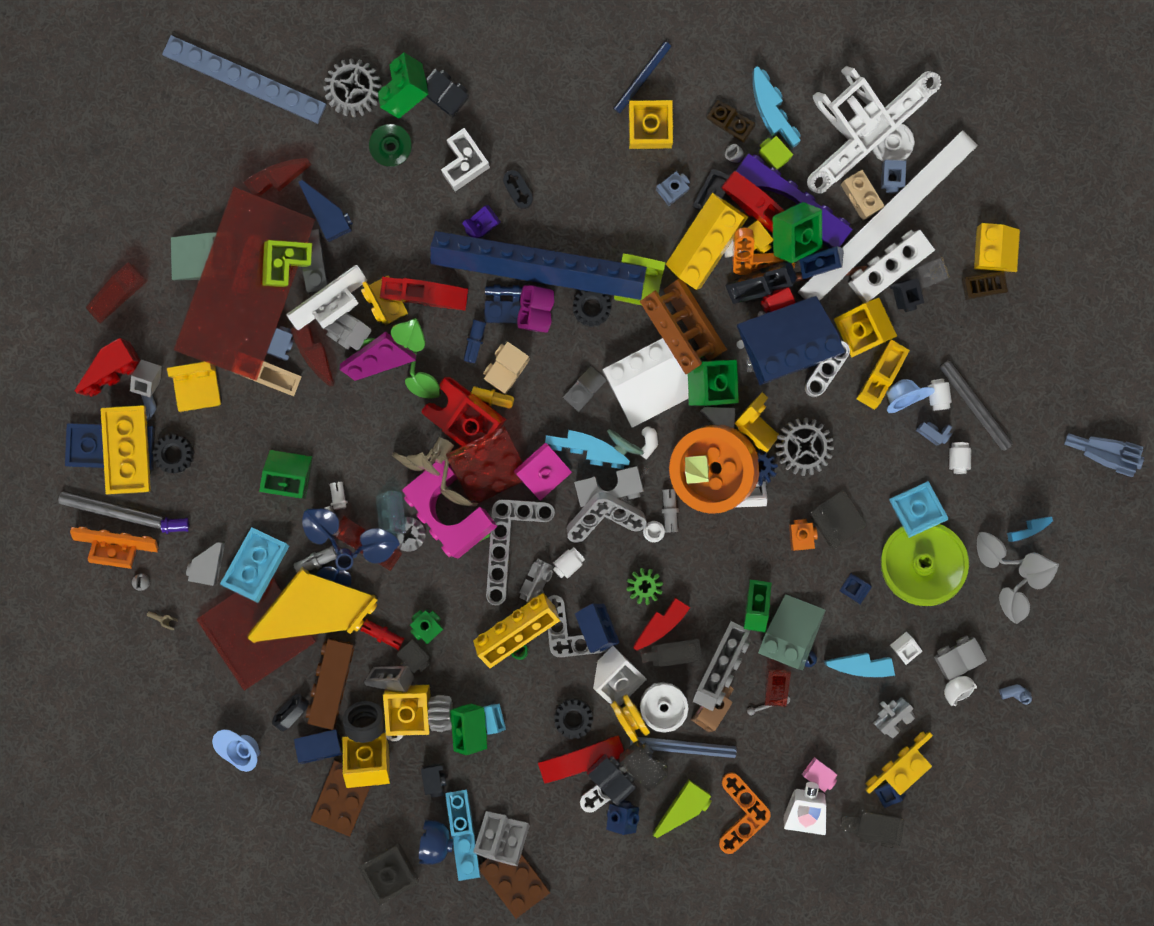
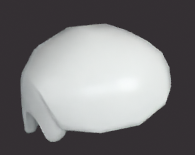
(957, 687)

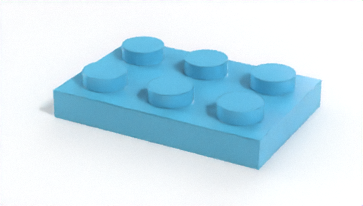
(254, 565)

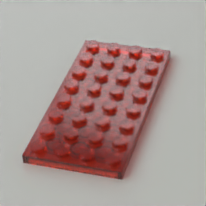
(230, 309)

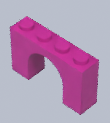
(457, 538)

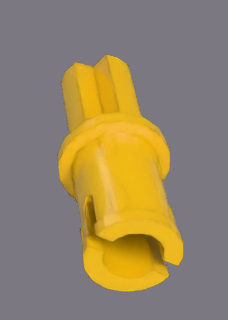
(493, 397)

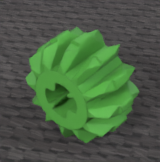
(638, 582)

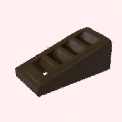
(968, 290)

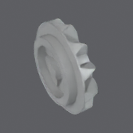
(417, 530)

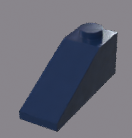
(329, 216)

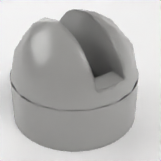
(734, 153)
(144, 582)

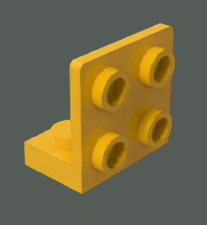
(384, 310)
(195, 386)
(755, 427)

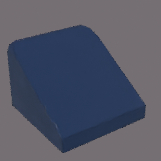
(855, 588)
(888, 795)

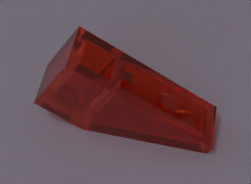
(116, 292)

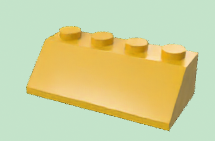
(705, 241)

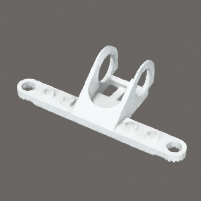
(869, 125)

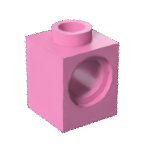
(820, 774)

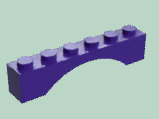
(833, 229)

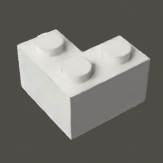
(469, 160)

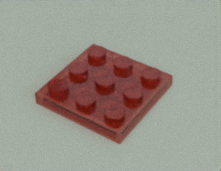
(486, 465)

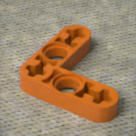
(750, 260)
(749, 817)

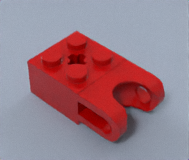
(460, 413)

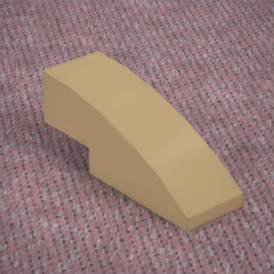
(278, 378)

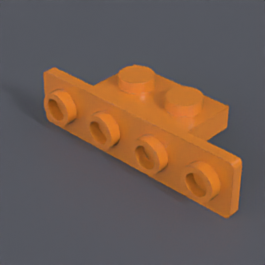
(113, 548)

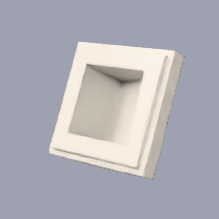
(906, 648)

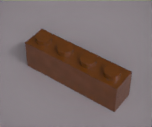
(331, 683)

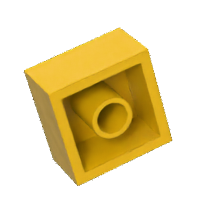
(650, 124)
(366, 762)

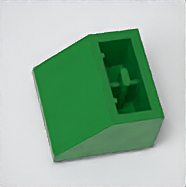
(286, 474)

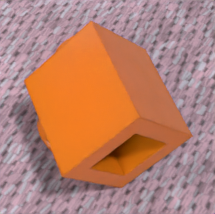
(802, 535)

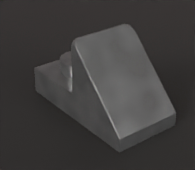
(584, 388)

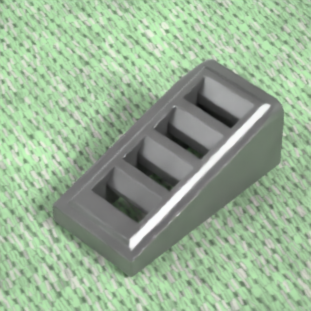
(392, 678)

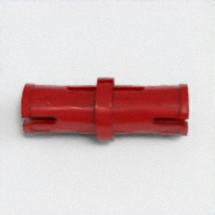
(382, 634)

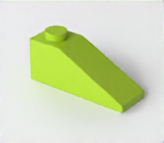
(687, 805)

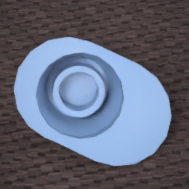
(905, 393)
(237, 749)

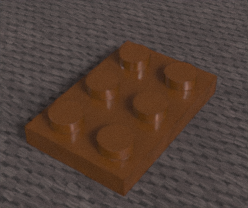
(337, 805)
(515, 885)

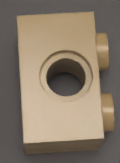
(862, 195)

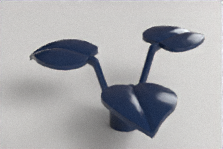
(376, 544)

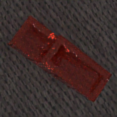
(276, 175)
(313, 353)
(350, 534)

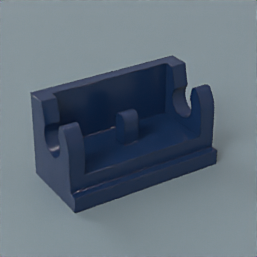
(596, 627)
(318, 746)

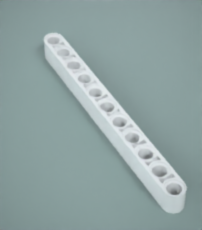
(892, 214)

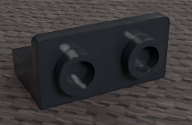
(712, 185)

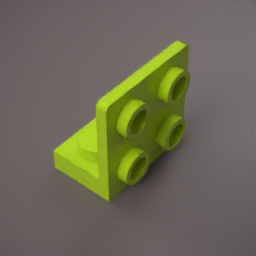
(653, 275)

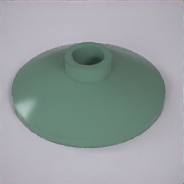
(623, 445)

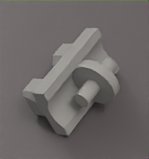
(892, 714)

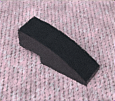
(762, 282)

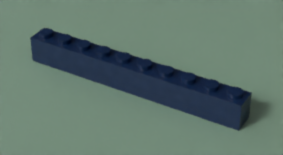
(538, 265)

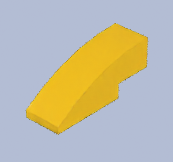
(883, 374)

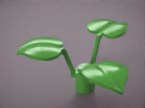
(412, 337)

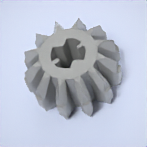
(439, 713)

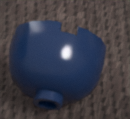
(434, 843)

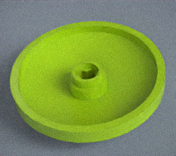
(939, 551)

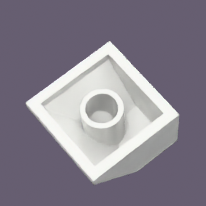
(616, 677)

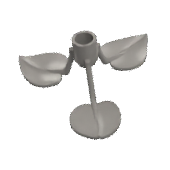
(1034, 568)

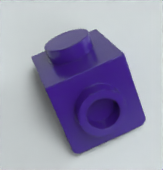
(481, 222)

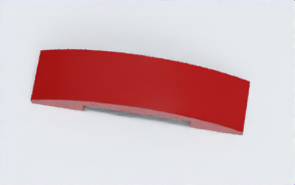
(579, 760)

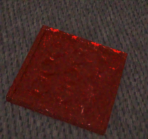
(228, 630)

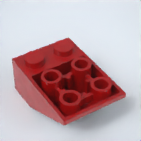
(113, 358)

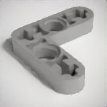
(604, 510)
(563, 636)

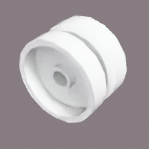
(661, 694)

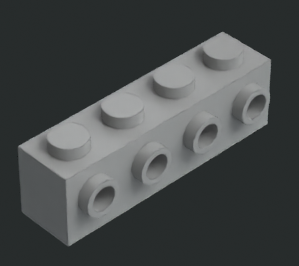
(719, 671)

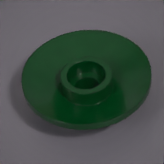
(390, 134)

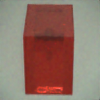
(777, 687)

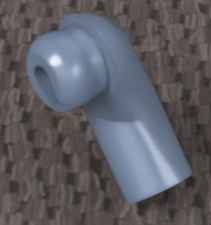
(150, 406)
(1017, 692)

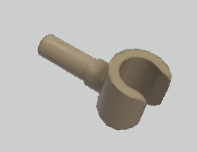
(163, 619)

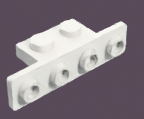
(330, 301)

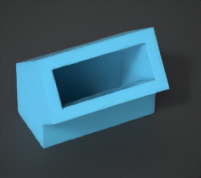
(494, 719)

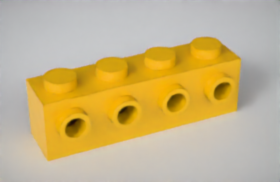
(516, 630)

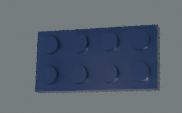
(85, 446)

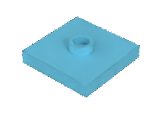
(918, 509)

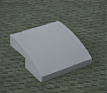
(501, 838)

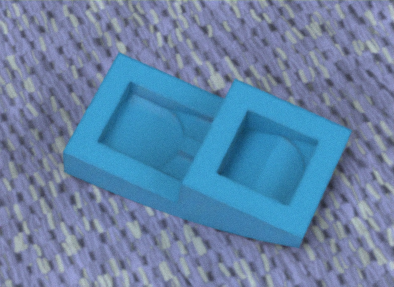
(1034, 526)

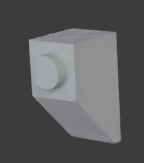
(206, 566)

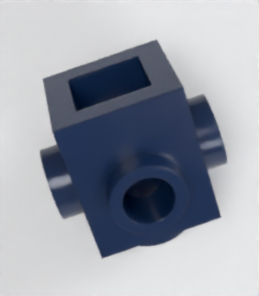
(623, 818)

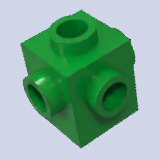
(434, 625)

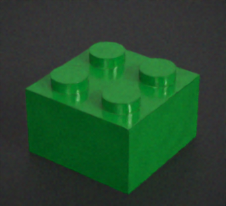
(797, 232)
(713, 383)

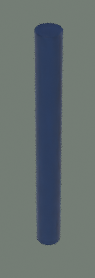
(642, 77)

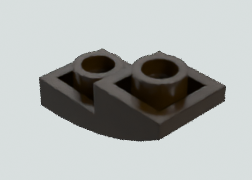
(730, 121)

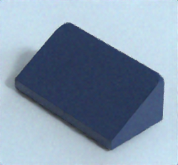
(821, 262)

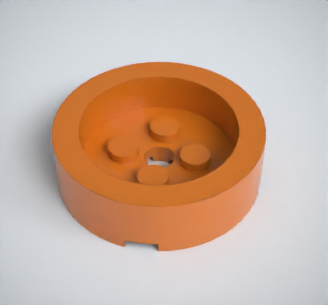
(725, 488)

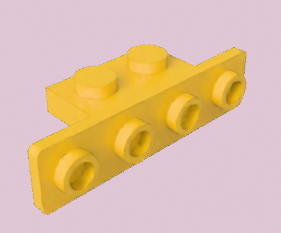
(905, 769)

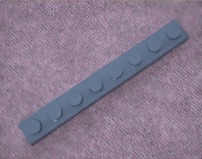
(244, 79)

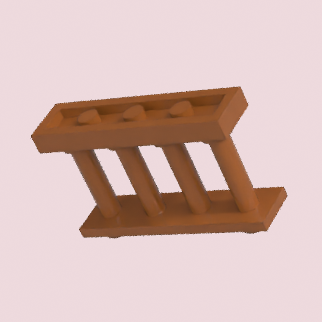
(694, 319)

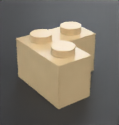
(507, 368)

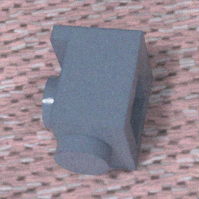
(895, 168)
(670, 195)
(280, 343)

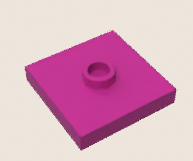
(542, 471)

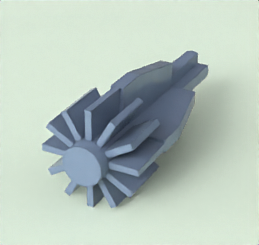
(1111, 453)

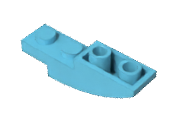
(767, 101)
(597, 450)
(463, 834)

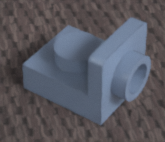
(930, 432)

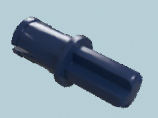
(474, 341)

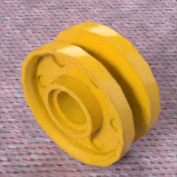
(630, 718)

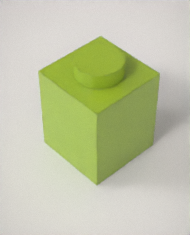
(775, 152)

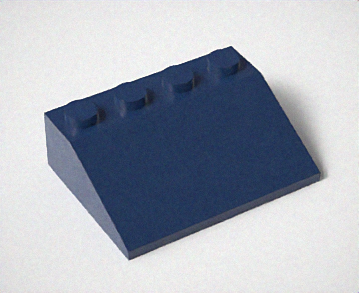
(790, 340)

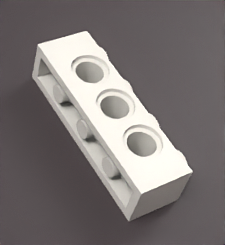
(920, 249)

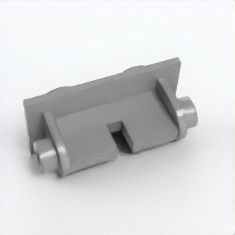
(541, 573)

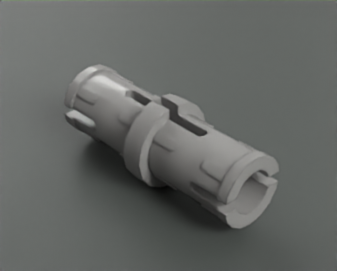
(670, 510)
(316, 560)

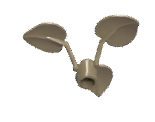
(438, 453)

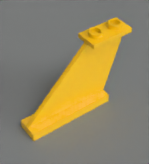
(313, 607)

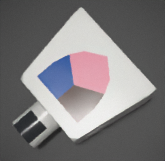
(806, 810)

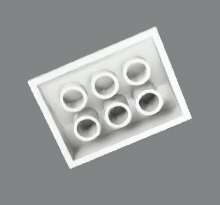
(647, 382)

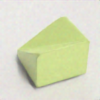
(696, 469)

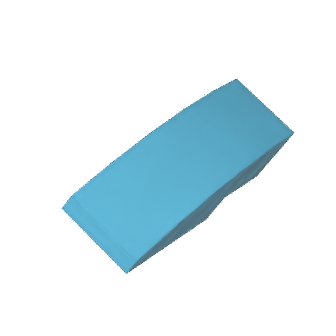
(862, 666)

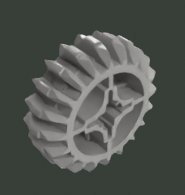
(344, 84)
(812, 452)

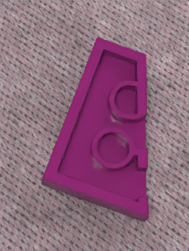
(377, 357)

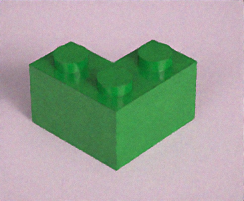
(406, 87)

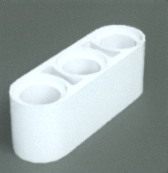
(823, 379)

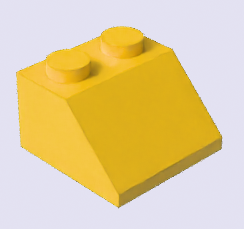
(996, 247)
(865, 327)
(407, 711)

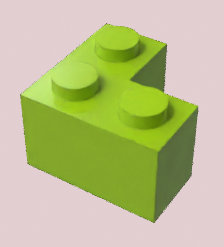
(278, 258)

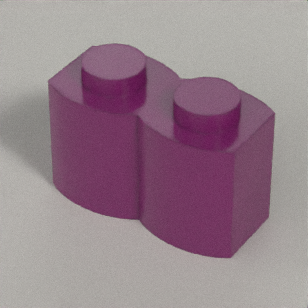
(535, 309)

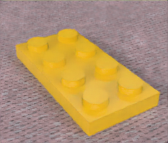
(125, 449)

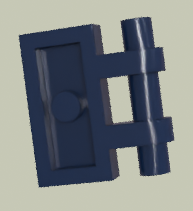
(502, 311)

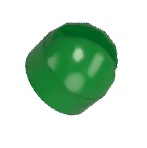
(523, 655)

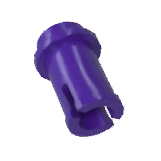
(174, 525)

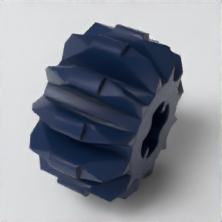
(767, 466)

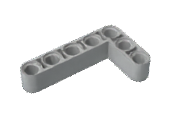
(504, 542)

